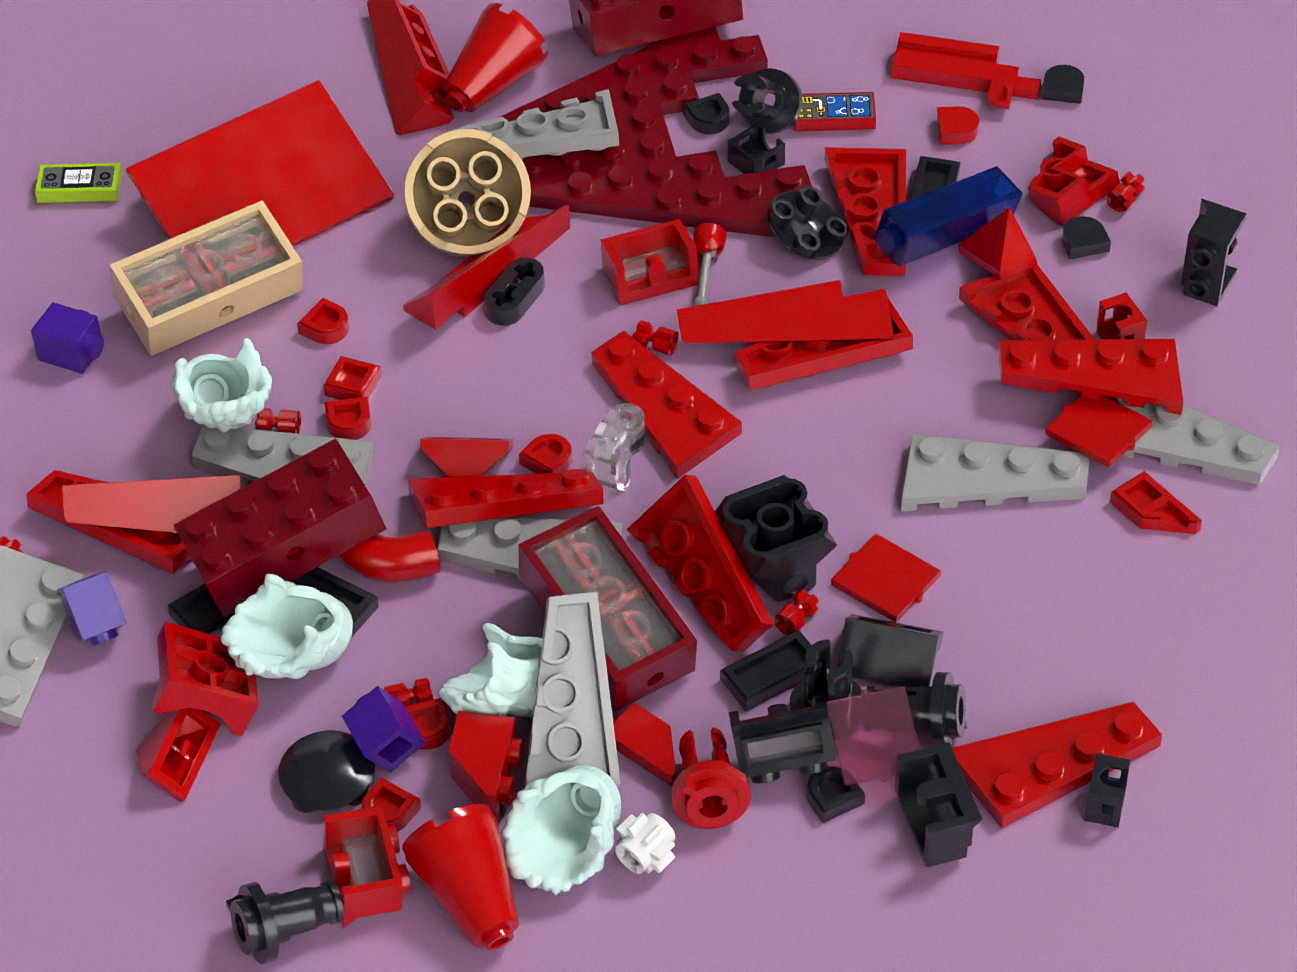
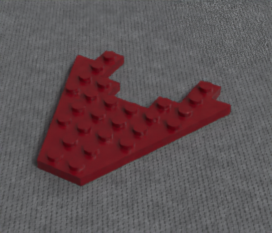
(643, 174)

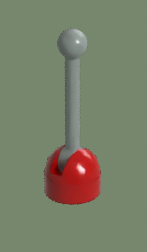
(710, 243)

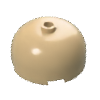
(473, 165)

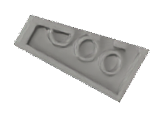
(559, 131)
(260, 452)
(493, 543)

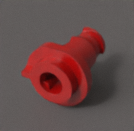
(709, 791)

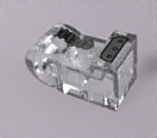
(613, 444)

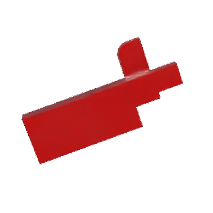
(961, 66)

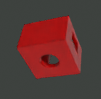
(1125, 322)

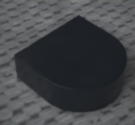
(1063, 84)
(707, 114)
(1085, 237)
(829, 795)

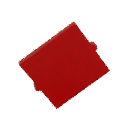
(1099, 428)
(885, 577)

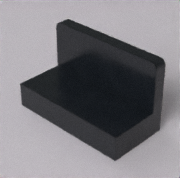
(890, 651)

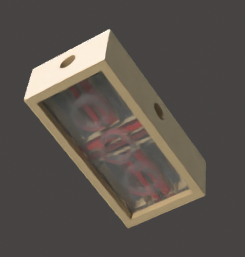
(206, 277)

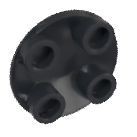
(806, 224)
(325, 772)

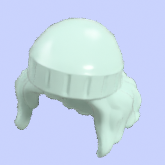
(222, 389)
(287, 630)
(501, 681)
(562, 828)

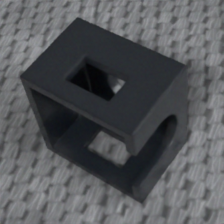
(744, 156)
(1106, 792)

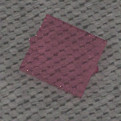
(871, 733)

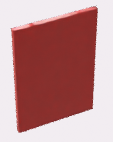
(287, 153)

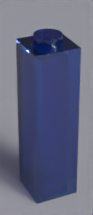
(945, 215)

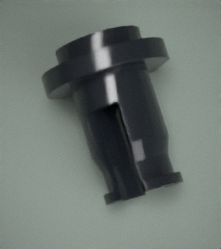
(753, 93)
(819, 678)
(937, 708)
(272, 918)

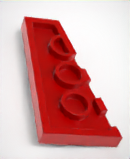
(865, 186)
(1024, 307)
(783, 361)
(1117, 368)
(677, 414)
(482, 498)
(154, 547)
(698, 554)
(1045, 762)

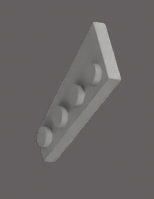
(1204, 442)
(968, 470)
(29, 626)
(572, 693)

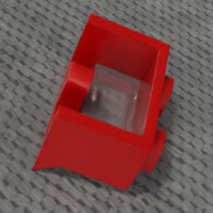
(650, 261)
(364, 862)

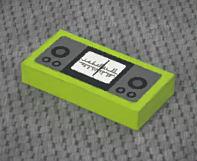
(78, 182)

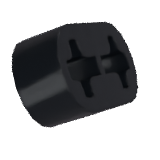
(521, 294)

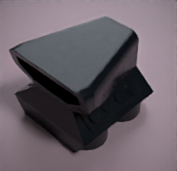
(777, 535)

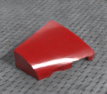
(1070, 182)

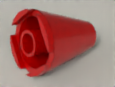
(493, 58)
(467, 873)

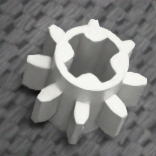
(645, 843)

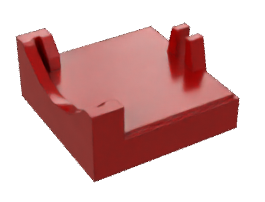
(202, 676)

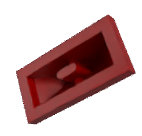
(1000, 247)
(465, 455)
(177, 750)

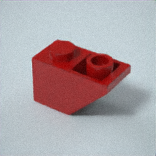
(483, 757)

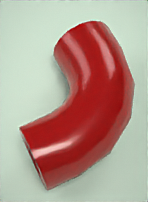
(394, 557)

